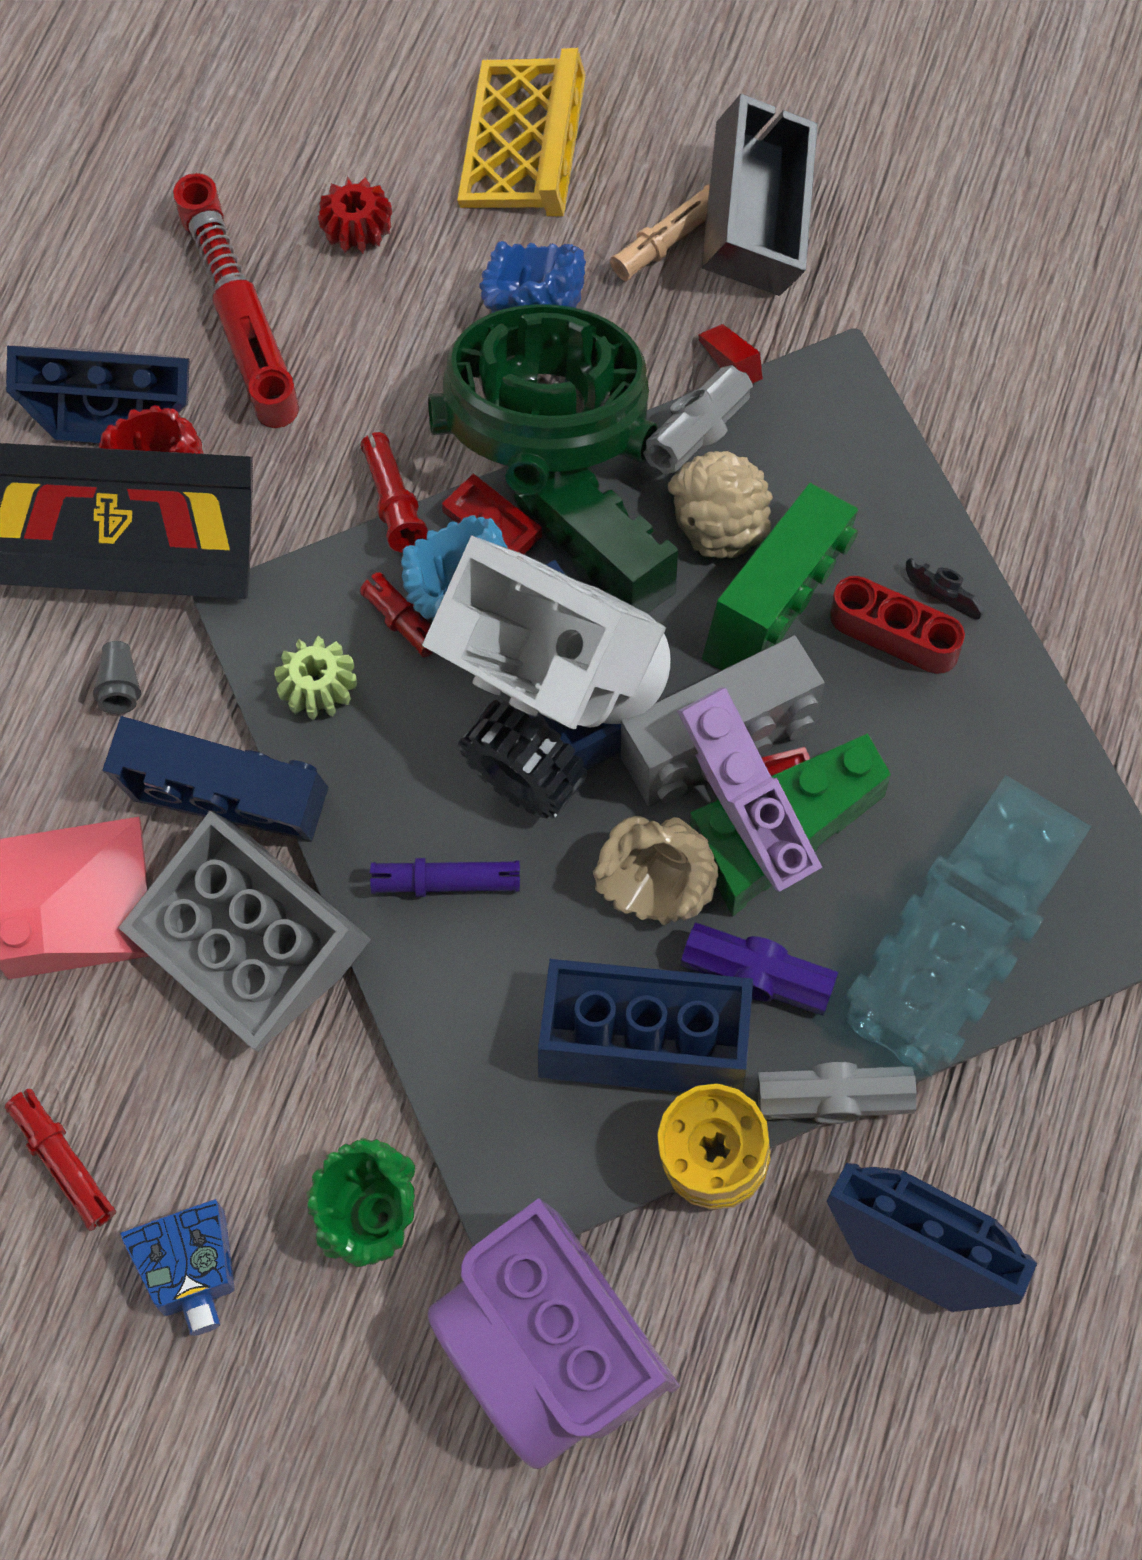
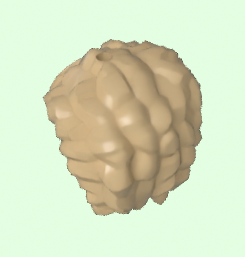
(721, 504)
(656, 869)

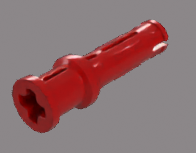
(396, 504)

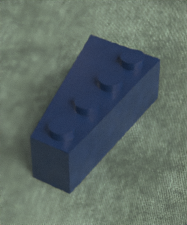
(205, 776)

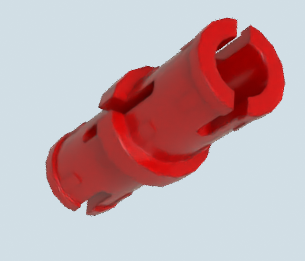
(397, 611)

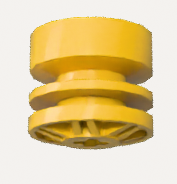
(703, 1119)

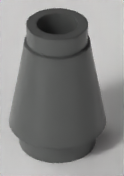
(116, 679)

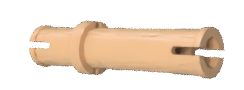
(654, 241)

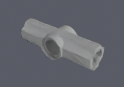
(698, 419)
(837, 1092)

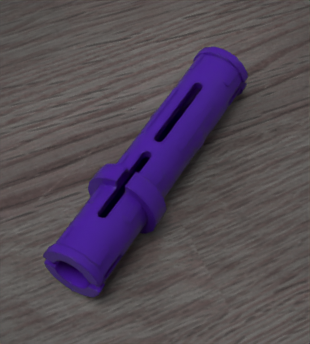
(444, 876)

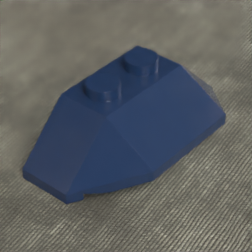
(85, 390)
(928, 1240)

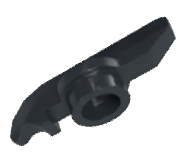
(944, 586)

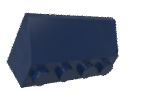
(644, 1027)

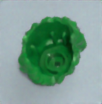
(356, 1196)

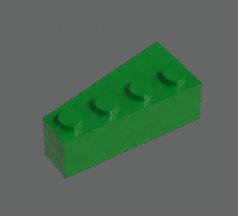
(780, 577)
(825, 797)

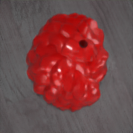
(152, 431)

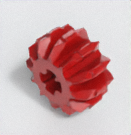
(355, 215)

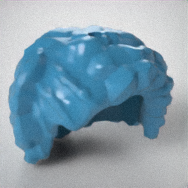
(433, 561)

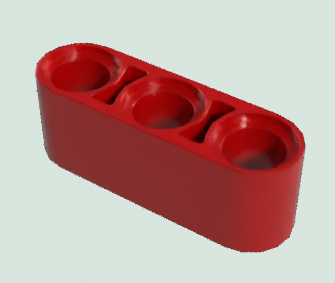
(886, 605)

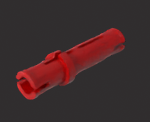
(66, 1168)

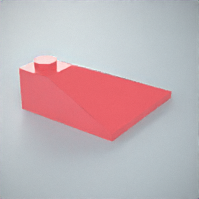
(69, 896)

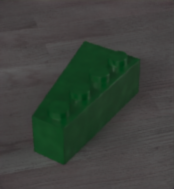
(603, 539)

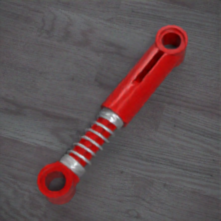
(237, 303)

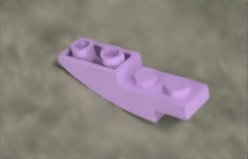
(748, 791)

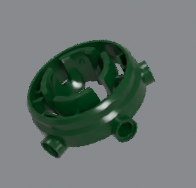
(536, 424)

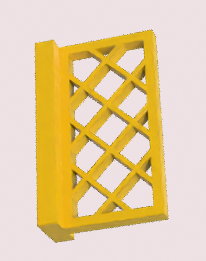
(557, 143)

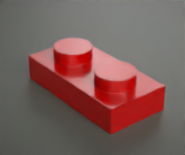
(481, 500)

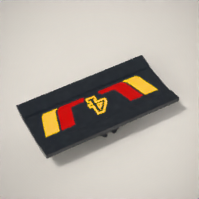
(125, 520)

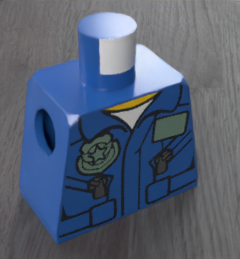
(185, 1263)

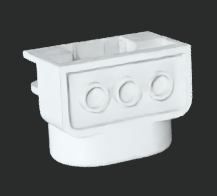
(548, 639)

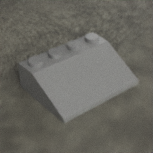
(242, 931)

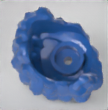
(533, 276)

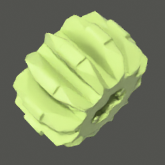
(300, 688)

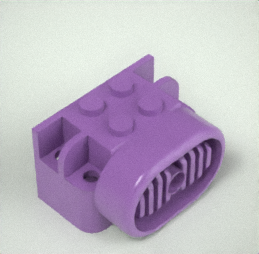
(545, 1339)

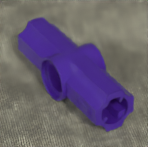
(763, 960)

